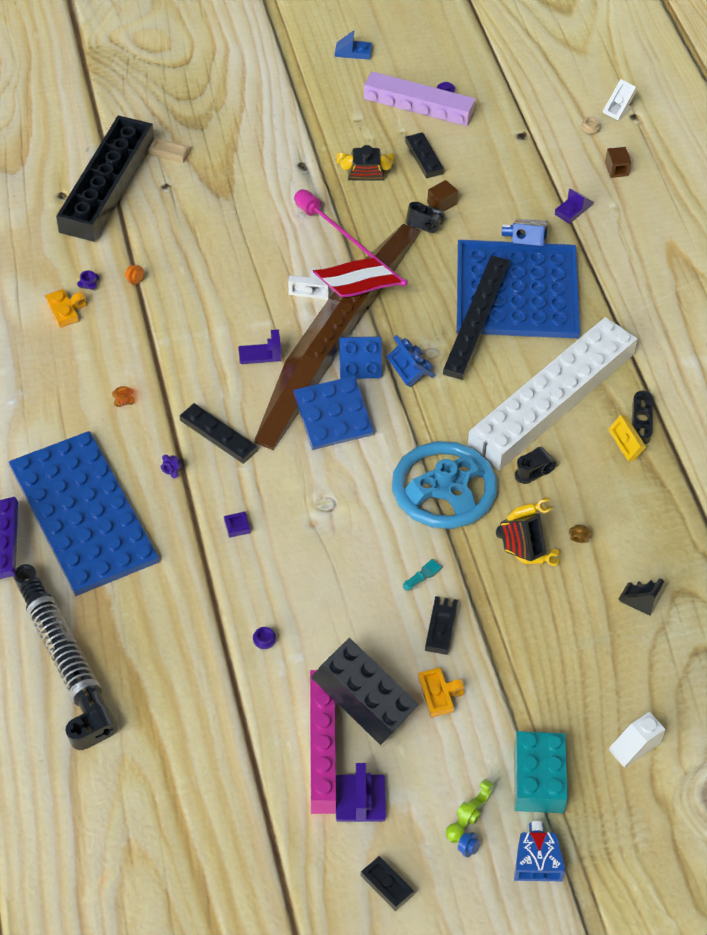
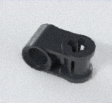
(421, 217)
(534, 465)

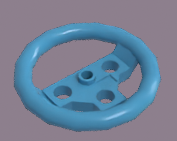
(445, 480)

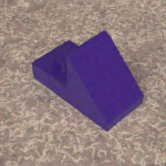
(573, 206)

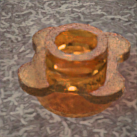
(123, 396)

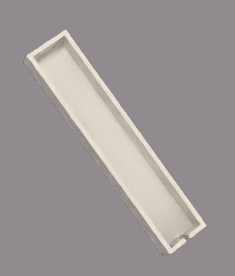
(552, 393)

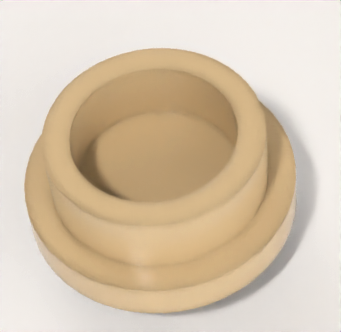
(590, 125)

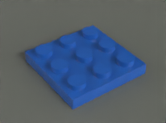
(333, 412)

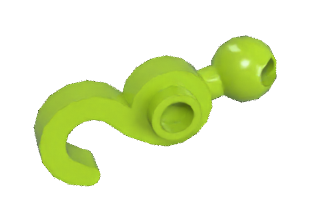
(469, 812)

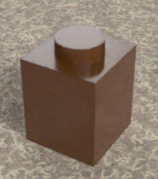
(617, 162)
(442, 196)

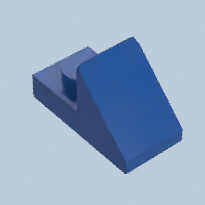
(353, 49)

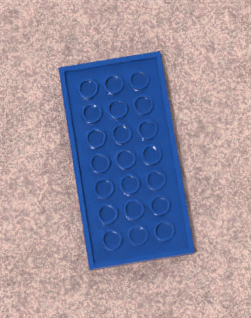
(83, 513)

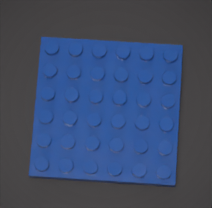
(536, 292)

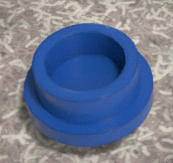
(468, 844)

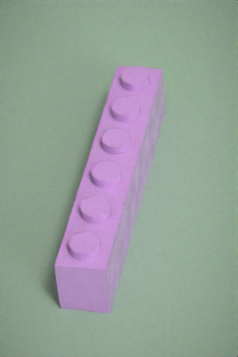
(419, 98)

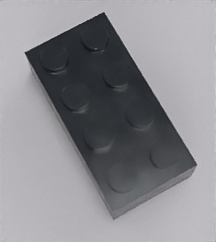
(364, 691)

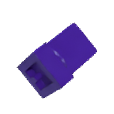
(262, 352)

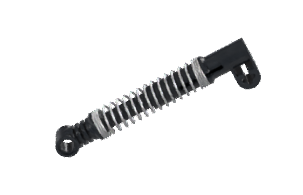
(41, 608)

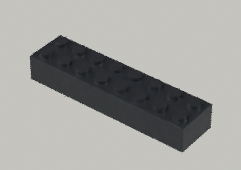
(105, 178)

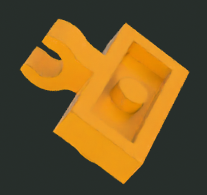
(64, 308)
(438, 693)

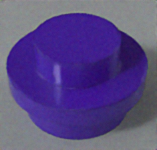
(446, 86)
(264, 638)

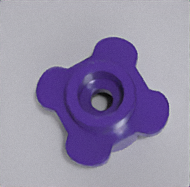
(88, 280)
(171, 465)

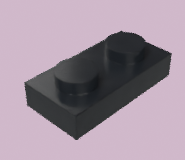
(387, 883)

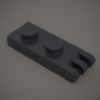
(441, 626)

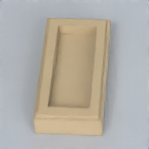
(169, 150)

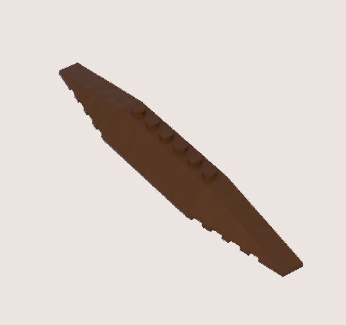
(321, 341)

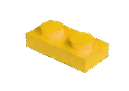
(627, 438)

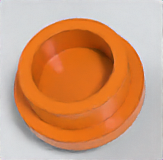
(134, 274)

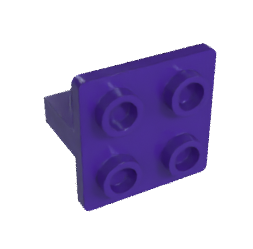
(360, 796)

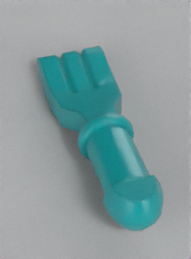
(428, 570)

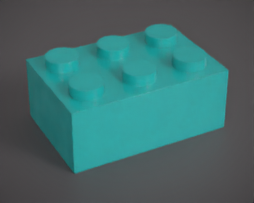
(540, 772)

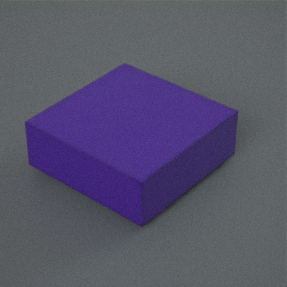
(237, 524)

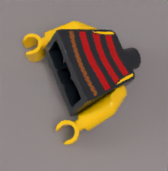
(365, 163)
(524, 534)

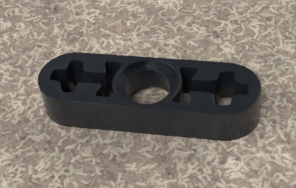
(647, 410)

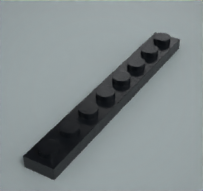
(476, 318)

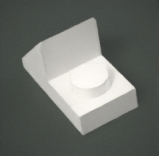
(619, 101)
(308, 287)

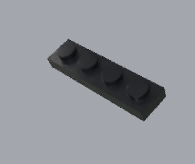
(218, 433)

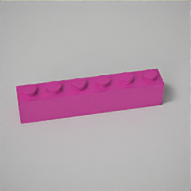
(322, 750)

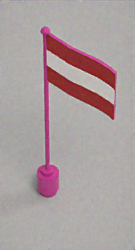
(354, 276)

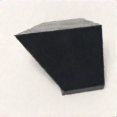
(643, 596)

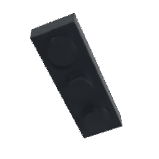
(424, 155)

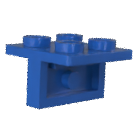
(360, 357)
(409, 361)

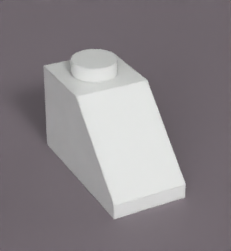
(637, 739)

